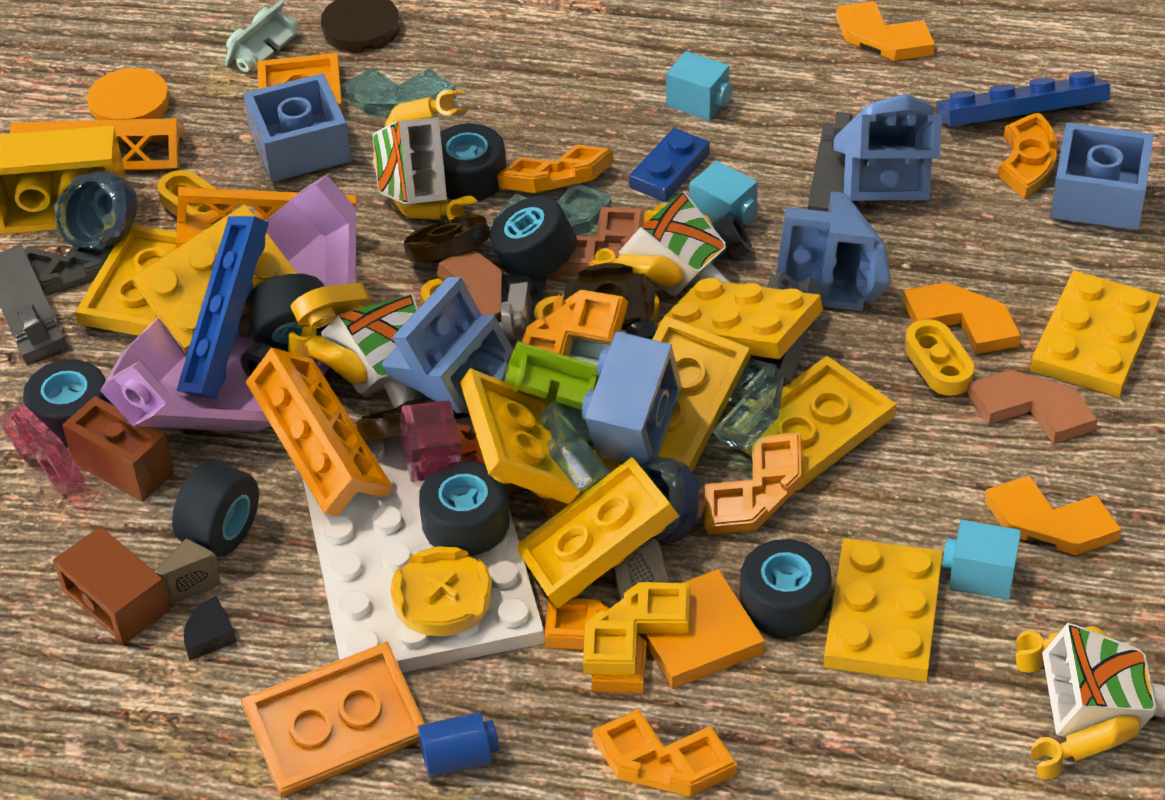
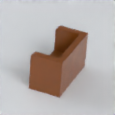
(116, 451)
(112, 585)

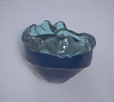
(96, 210)
(682, 492)

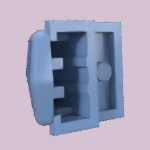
(890, 150)
(837, 252)
(445, 342)

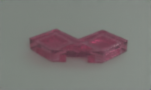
(32, 436)

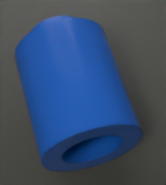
(457, 743)

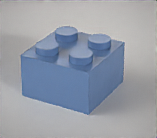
(297, 127)
(1102, 176)
(632, 398)

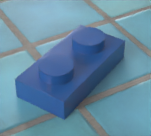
(669, 164)

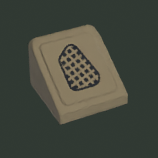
(641, 565)
(188, 571)

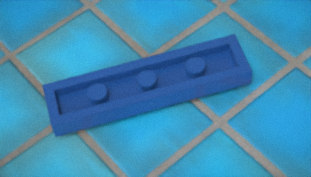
(1008, 101)
(223, 306)

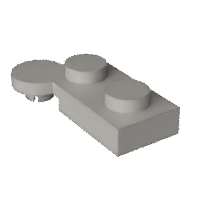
(517, 313)

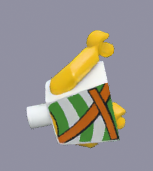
(411, 158)
(671, 247)
(359, 344)
(1095, 691)

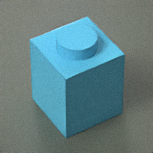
(698, 85)
(724, 191)
(982, 559)

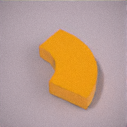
(1032, 154)

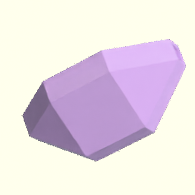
(318, 240)

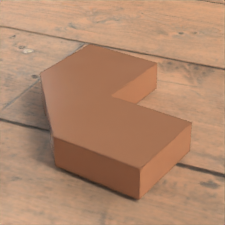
(613, 232)
(479, 276)
(1053, 405)

